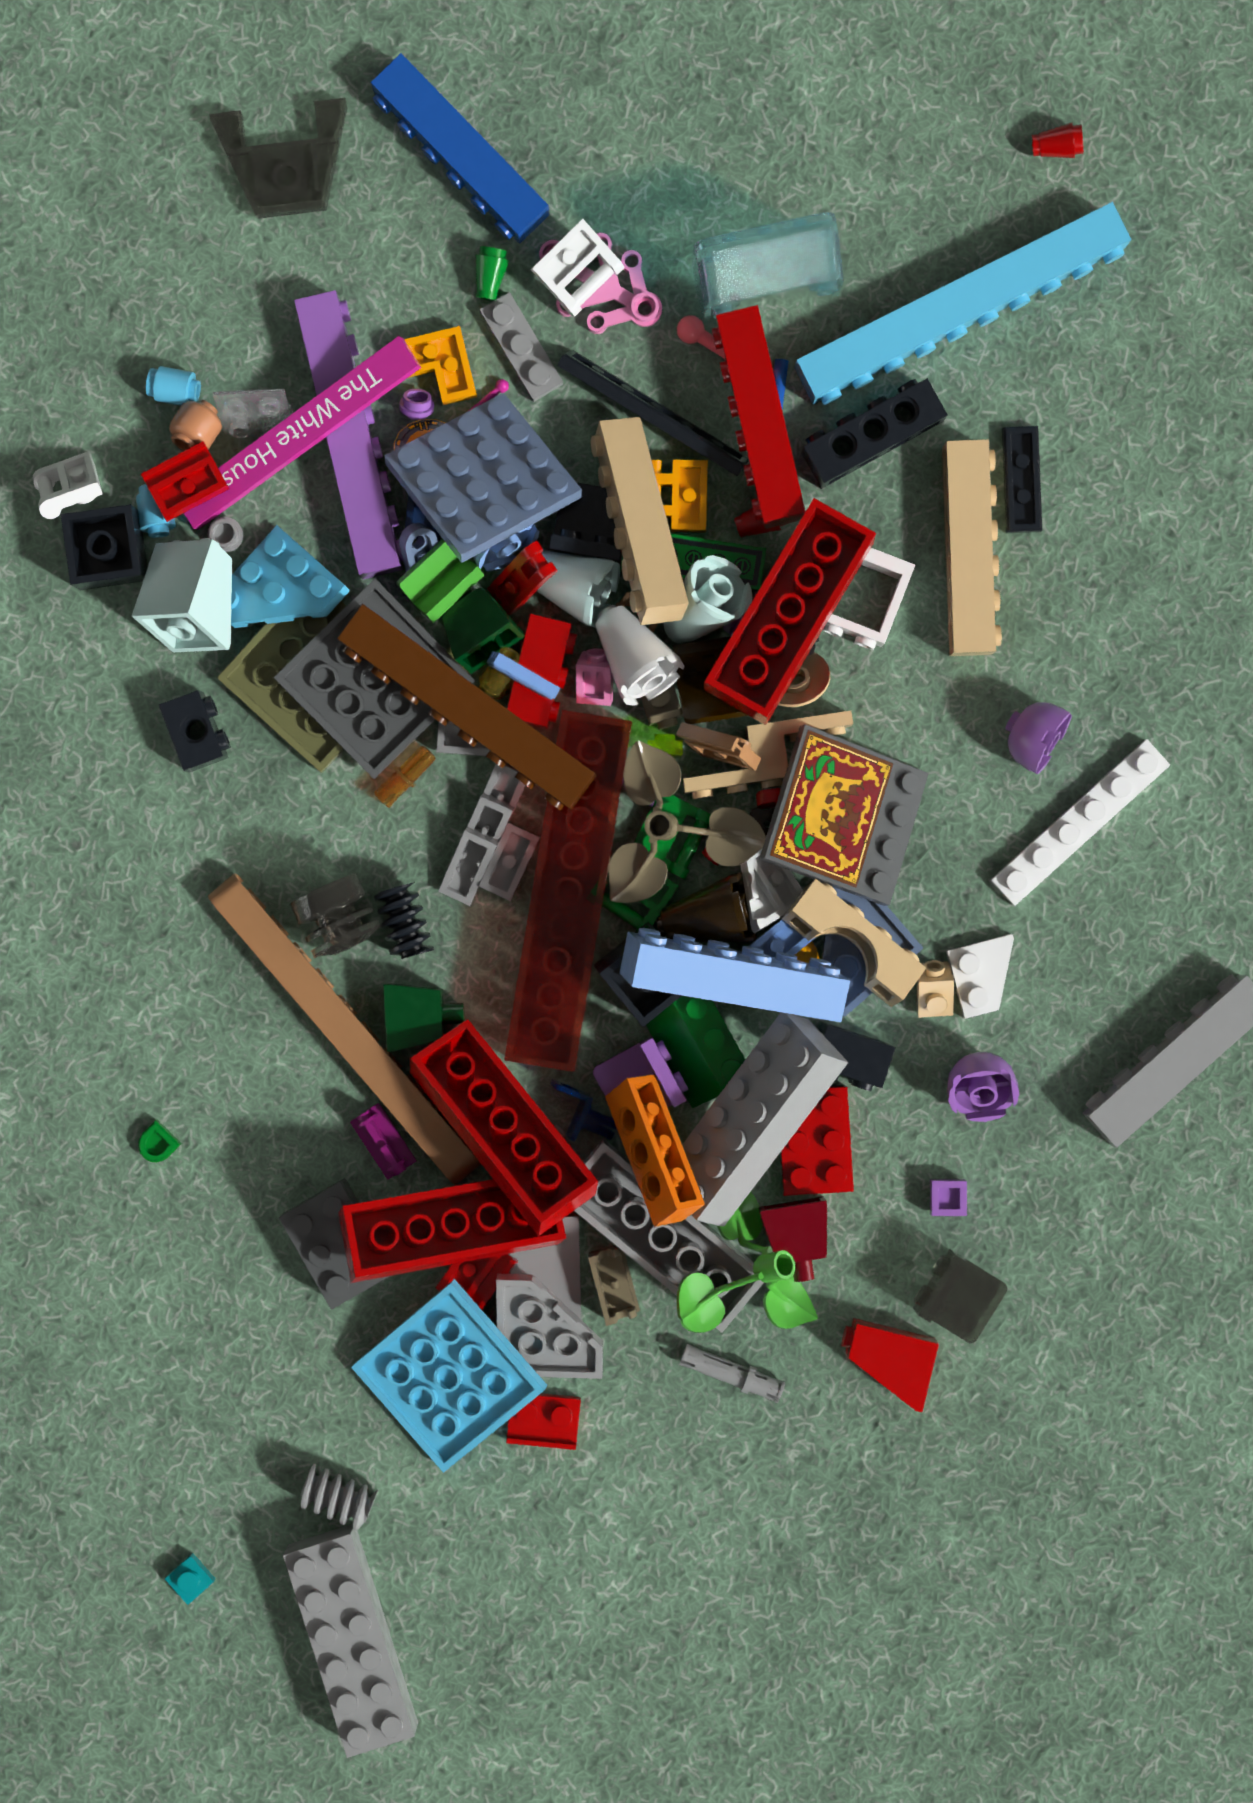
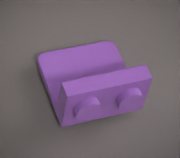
(643, 1060)

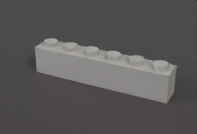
(1174, 1062)

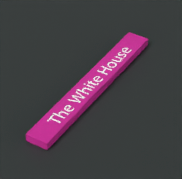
(309, 426)

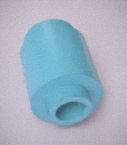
(172, 385)
(150, 516)

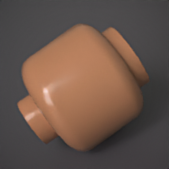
(195, 424)

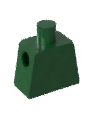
(477, 628)
(417, 1015)

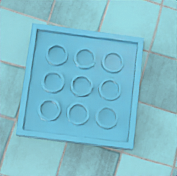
(449, 1376)

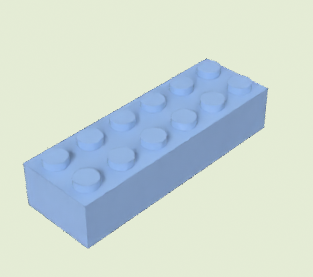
(733, 975)

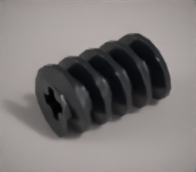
(403, 921)

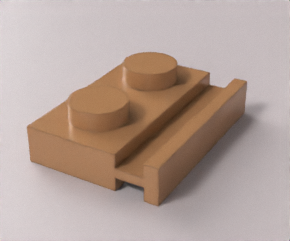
(719, 746)

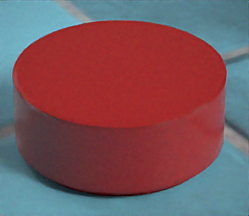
(767, 798)

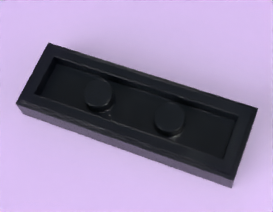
(1022, 479)

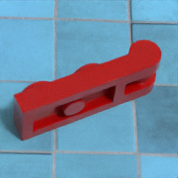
(522, 578)

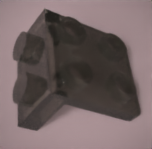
(959, 1296)

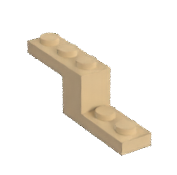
(770, 746)

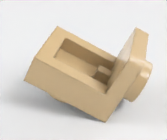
(935, 990)

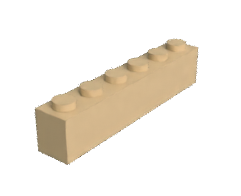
(639, 521)
(970, 547)

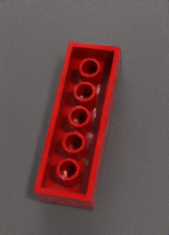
(789, 611)
(503, 1127)
(436, 1230)

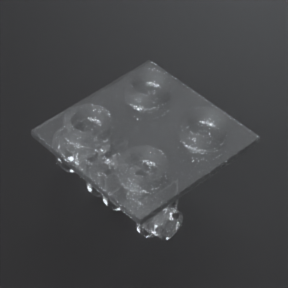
(251, 411)

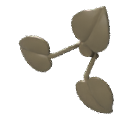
(647, 778)

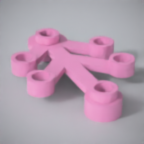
(613, 291)

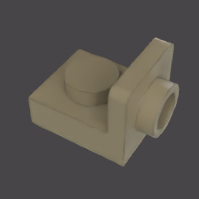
(663, 709)

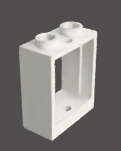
(865, 636)

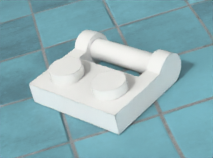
(569, 259)
(78, 484)

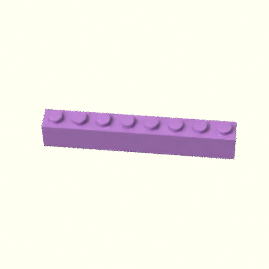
(351, 445)

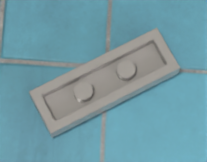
(521, 346)

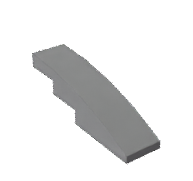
(482, 834)

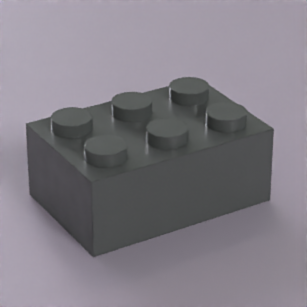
(319, 1241)

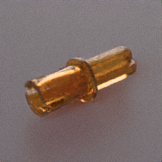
(405, 776)

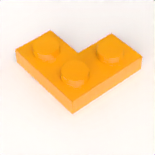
(447, 357)

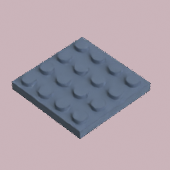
(482, 477)

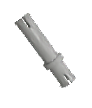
(737, 1375)

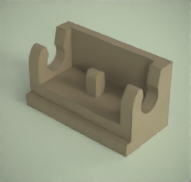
(613, 1284)

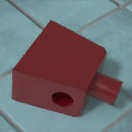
(800, 1230)

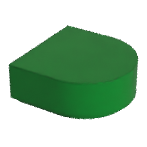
(157, 1143)

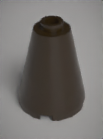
(710, 914)

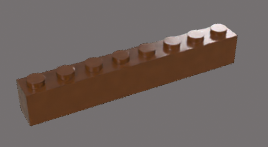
(467, 707)

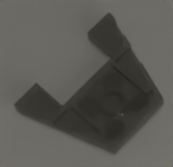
(285, 175)

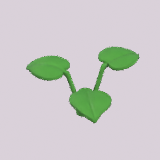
(785, 1301)

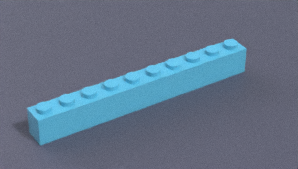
(962, 304)

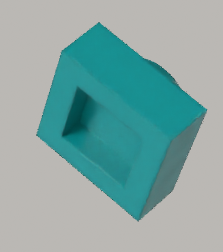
(190, 1578)

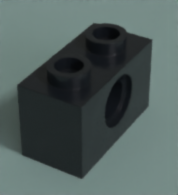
(180, 715)

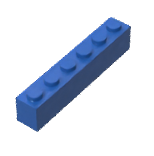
(459, 148)

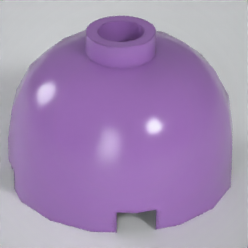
(1036, 734)
(982, 1087)

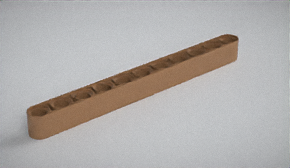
(342, 1028)

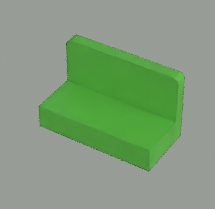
(438, 581)

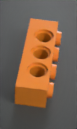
(654, 1150)

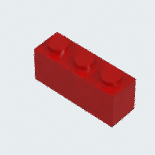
(543, 654)

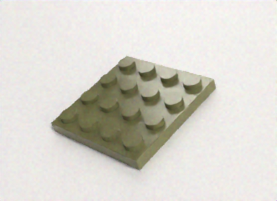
(253, 681)

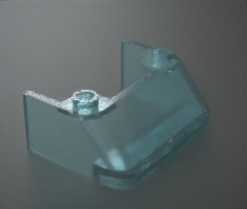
(767, 263)

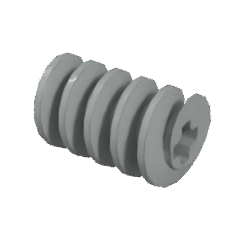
(337, 1497)

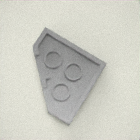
(546, 1329)

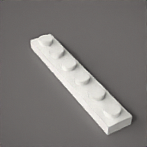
(1080, 822)

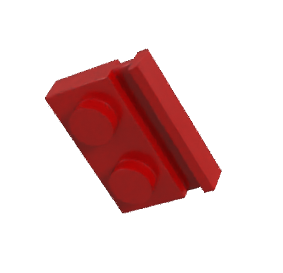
(185, 481)
(479, 1276)
(546, 1422)

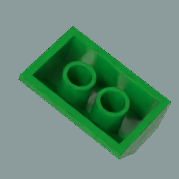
(698, 1046)

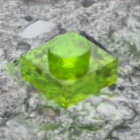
(667, 743)

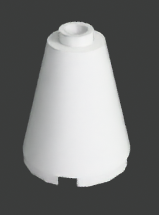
(635, 655)

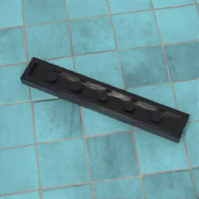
(653, 412)

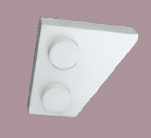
(980, 974)

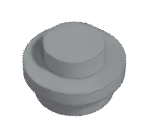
(226, 532)

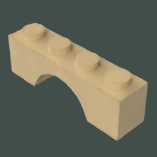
(889, 968)

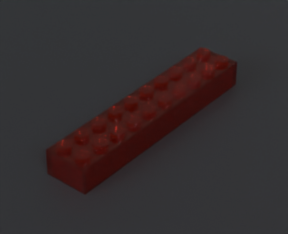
(562, 911)

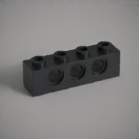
(916, 397)

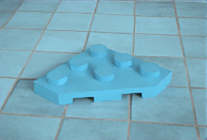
(282, 584)

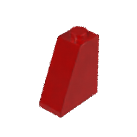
(894, 1358)

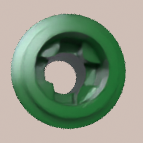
(490, 270)

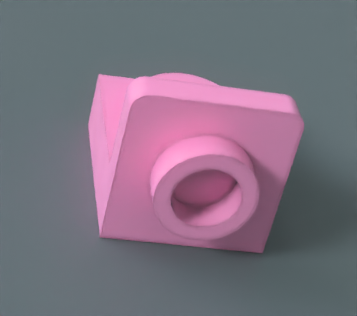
(594, 678)

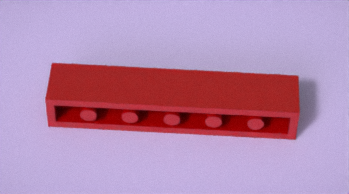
(760, 417)

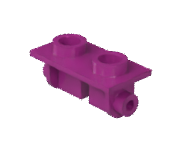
(383, 1141)

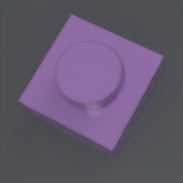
(948, 1197)

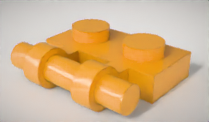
(689, 494)

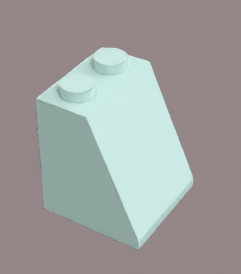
(187, 596)

